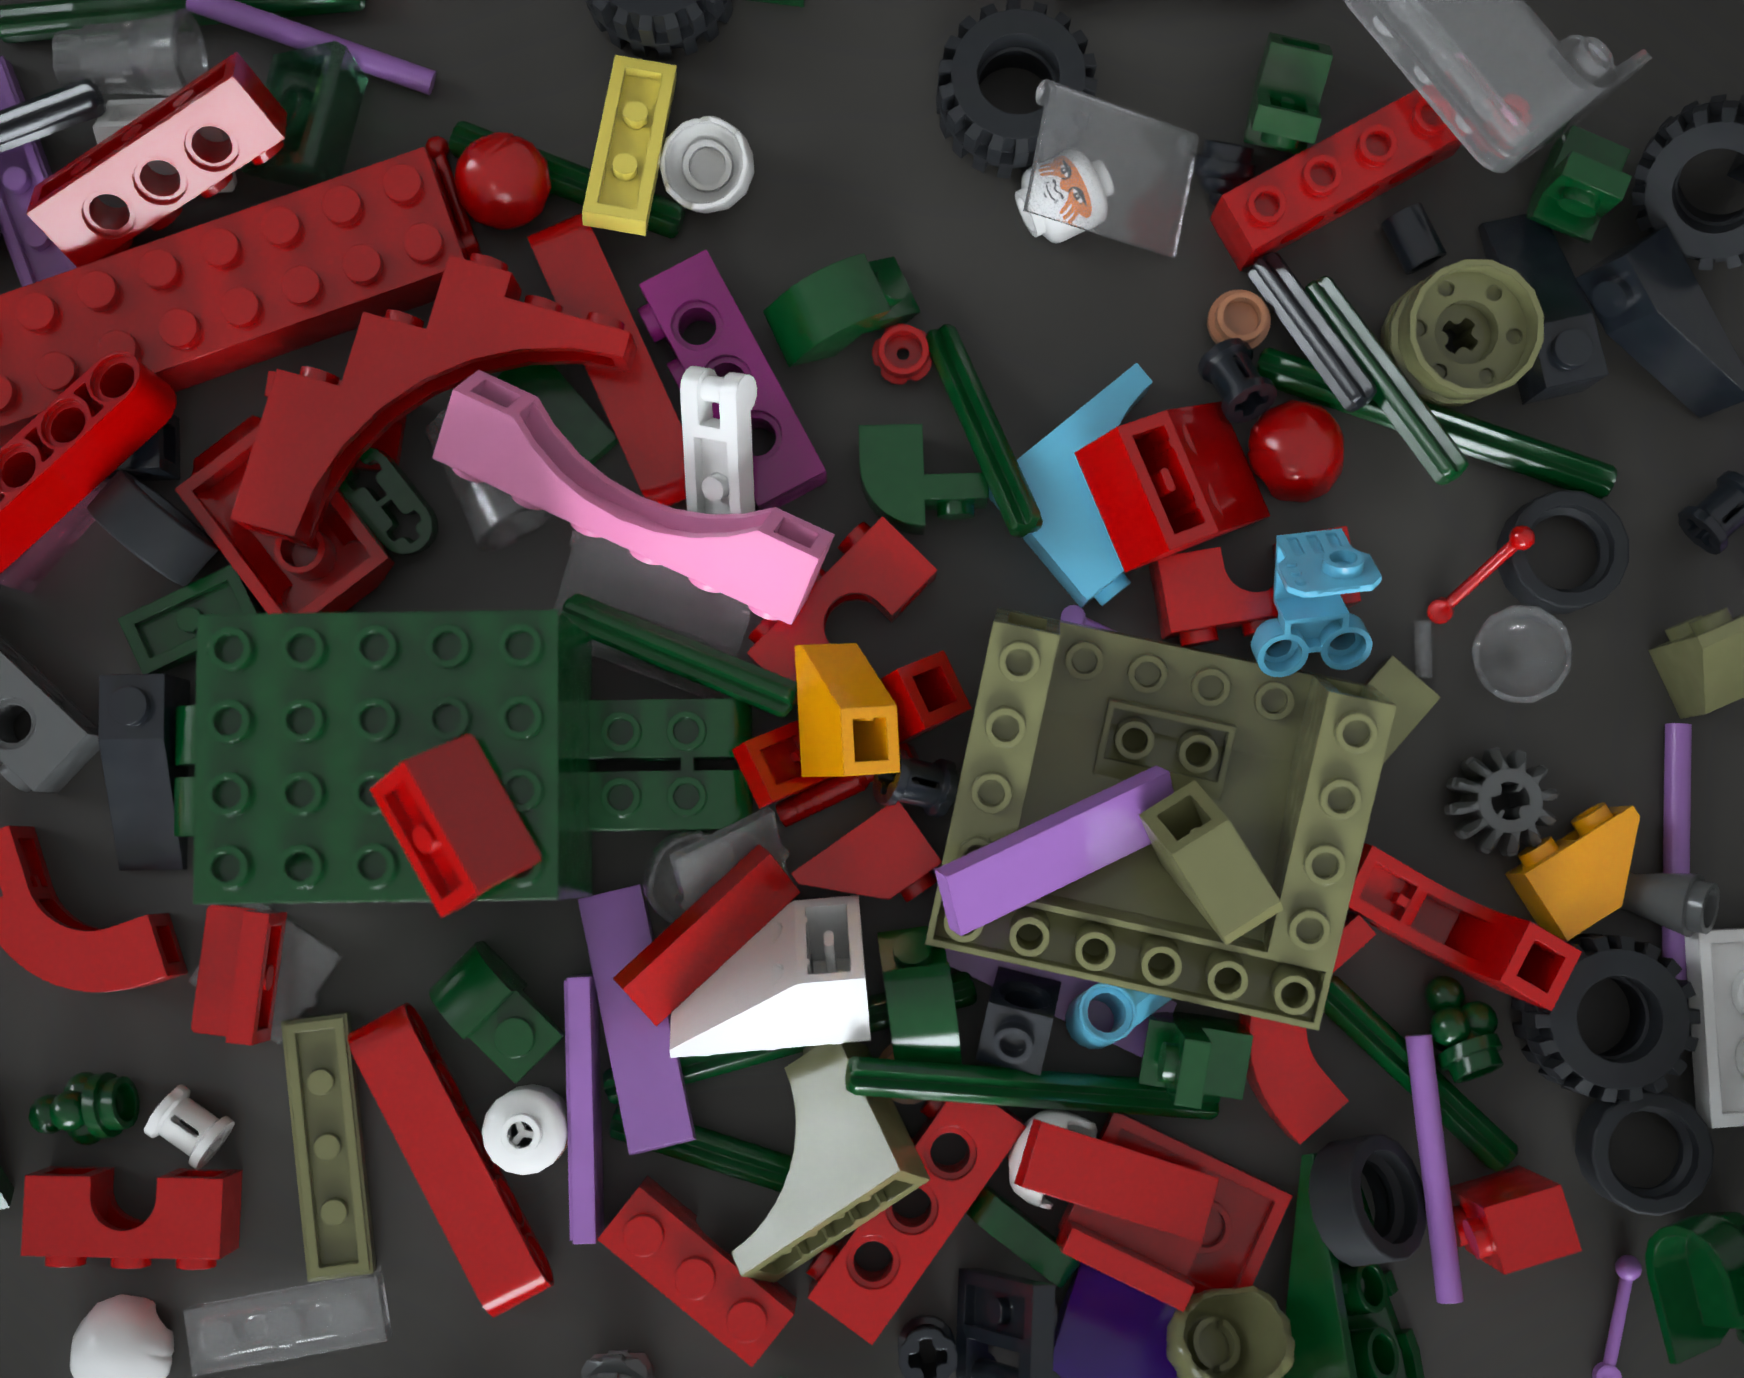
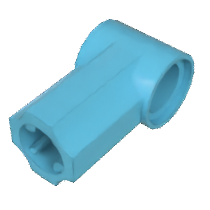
(1128, 1010)

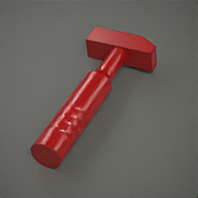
(826, 794)

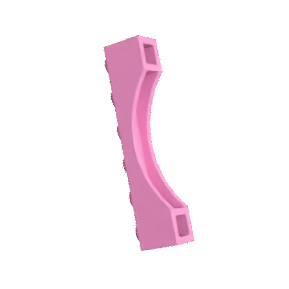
(511, 443)

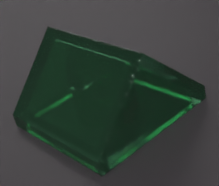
(322, 99)

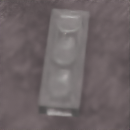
(287, 1323)

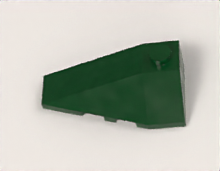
(1342, 1311)

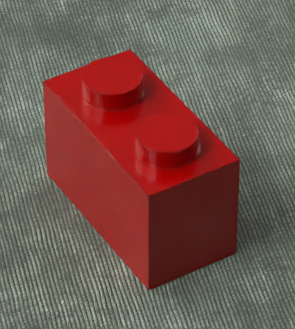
(1513, 1219)

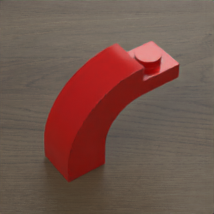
(925, 698)
(1461, 933)
(62, 948)
(1283, 1067)

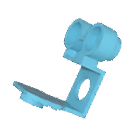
(1311, 614)

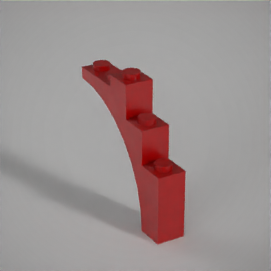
(320, 429)

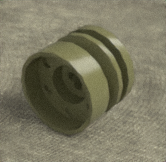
(1494, 325)

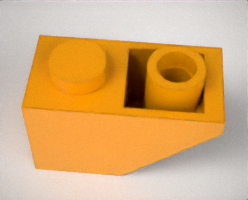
(843, 714)
(1580, 875)

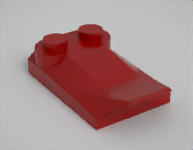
(283, 575)

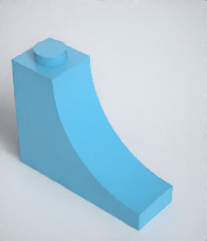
(1073, 534)

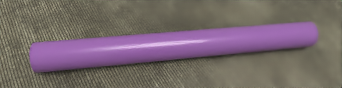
(301, 36)
(1676, 823)
(1434, 1169)

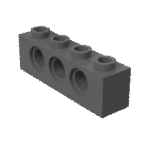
(60, 732)

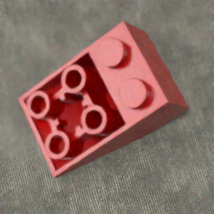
(1171, 482)

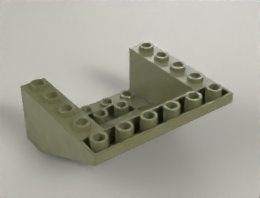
(1280, 756)

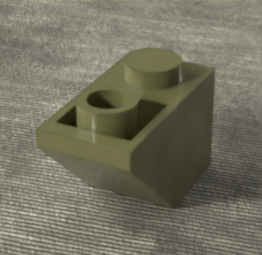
(1703, 662)
(1210, 862)

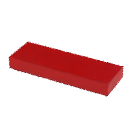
(707, 935)
(1116, 1181)

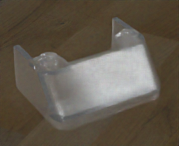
(1495, 71)

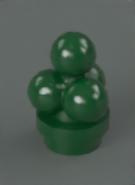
(1462, 1032)
(89, 1108)

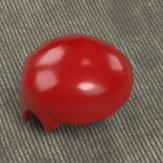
(502, 180)
(1296, 450)

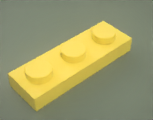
(629, 145)

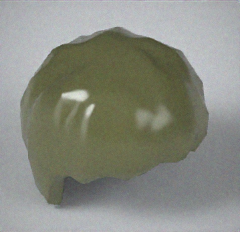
(1230, 1336)

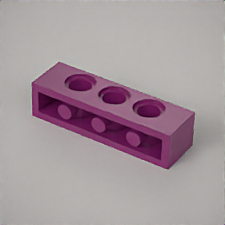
(698, 293)

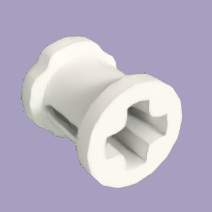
(167, 1124)

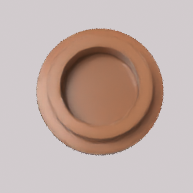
(1239, 316)

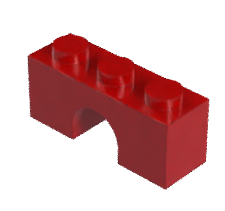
(875, 569)
(1199, 598)
(75, 1216)
(675, 1256)

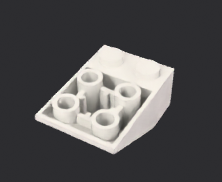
(784, 988)

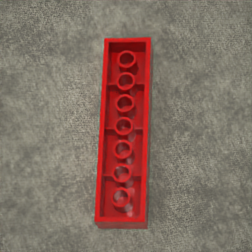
(235, 286)

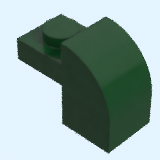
(1288, 94)
(1579, 184)
(837, 306)
(899, 489)
(919, 997)
(487, 1004)
(1195, 1057)

